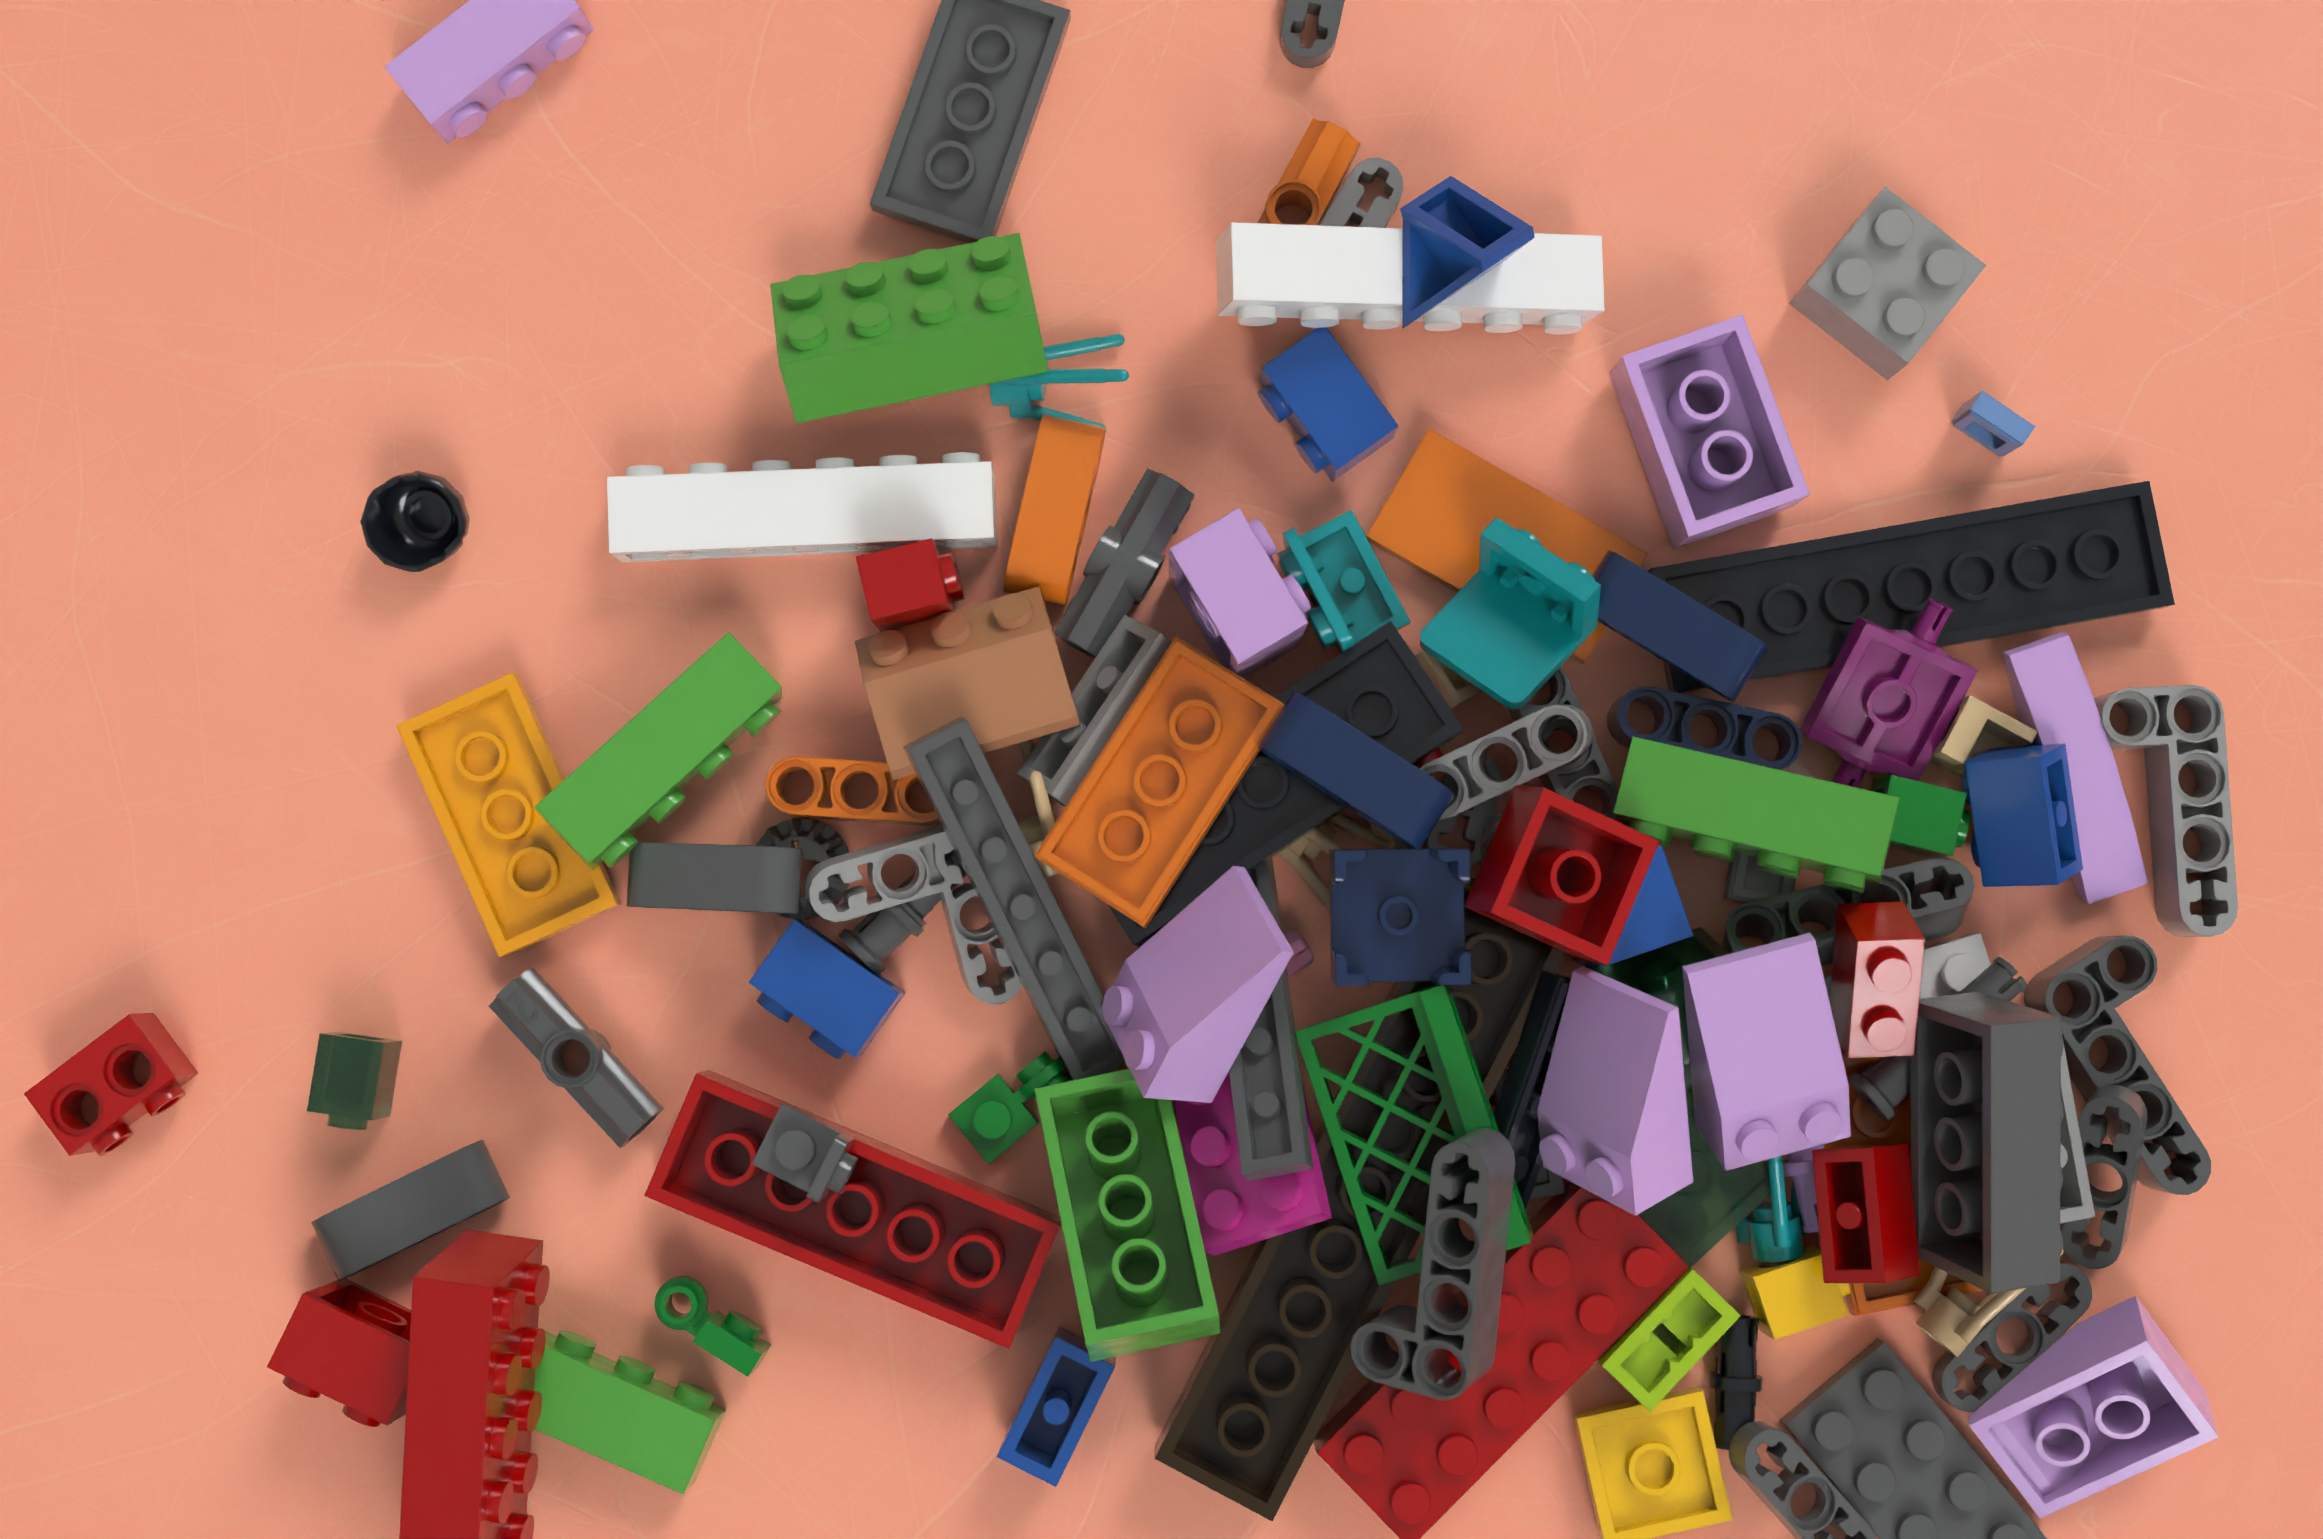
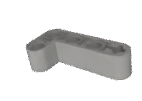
(2173, 811)

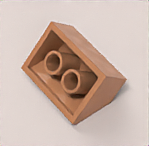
(974, 663)

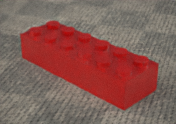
(892, 1229)
(1559, 1312)
(473, 1389)

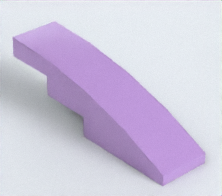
(2059, 705)

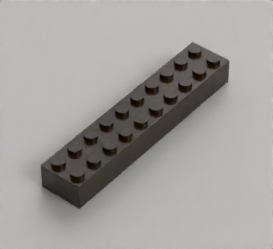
(1308, 1291)

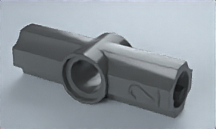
(1124, 562)
(546, 1028)

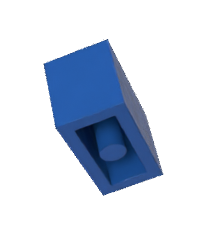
(1325, 404)
(2022, 815)
(825, 989)
(1055, 1408)

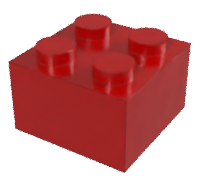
(1562, 873)
(349, 1349)

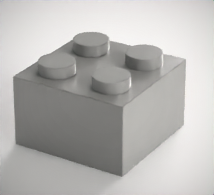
(1887, 284)

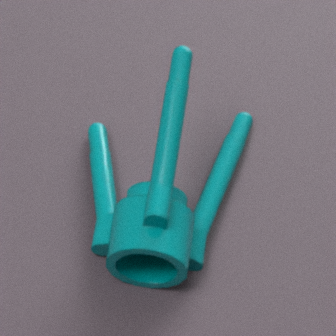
(1022, 391)
(1775, 1225)

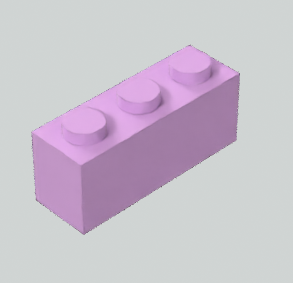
(484, 57)

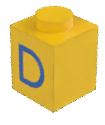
(1793, 1294)

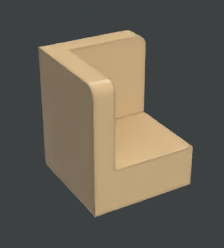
(1975, 730)

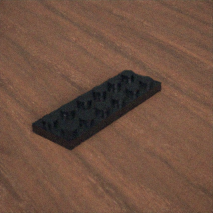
(1369, 686)

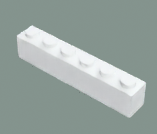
(1359, 272)
(801, 509)

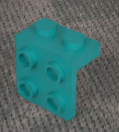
(1342, 581)
(1514, 617)

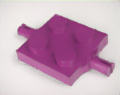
(1889, 698)

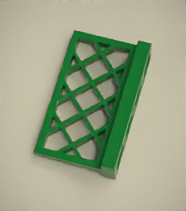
(1461, 1095)

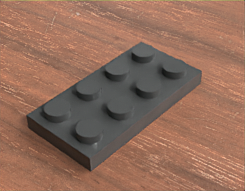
(970, 115)
(1902, 1456)

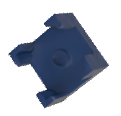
(1398, 916)

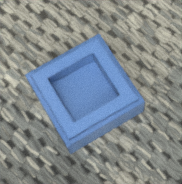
(1992, 424)

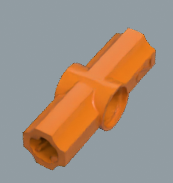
(1313, 172)

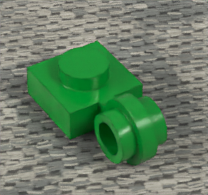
(996, 1114)
(728, 1337)

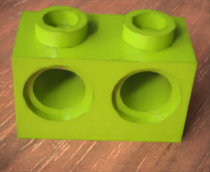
(1669, 1339)

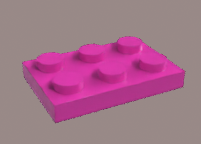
(1227, 1204)

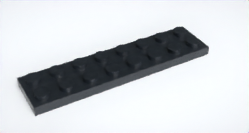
(1994, 566)

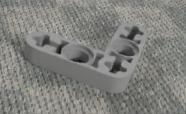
(931, 877)

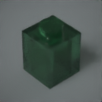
(354, 1078)

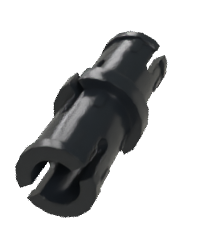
(1735, 1379)

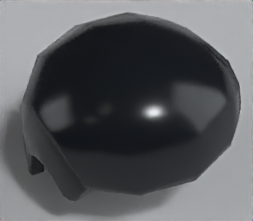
(415, 521)

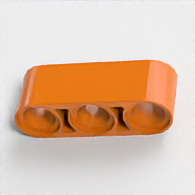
(1054, 508)
(830, 788)

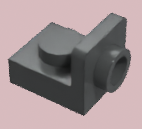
(806, 1153)

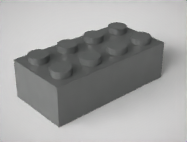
(1987, 1140)

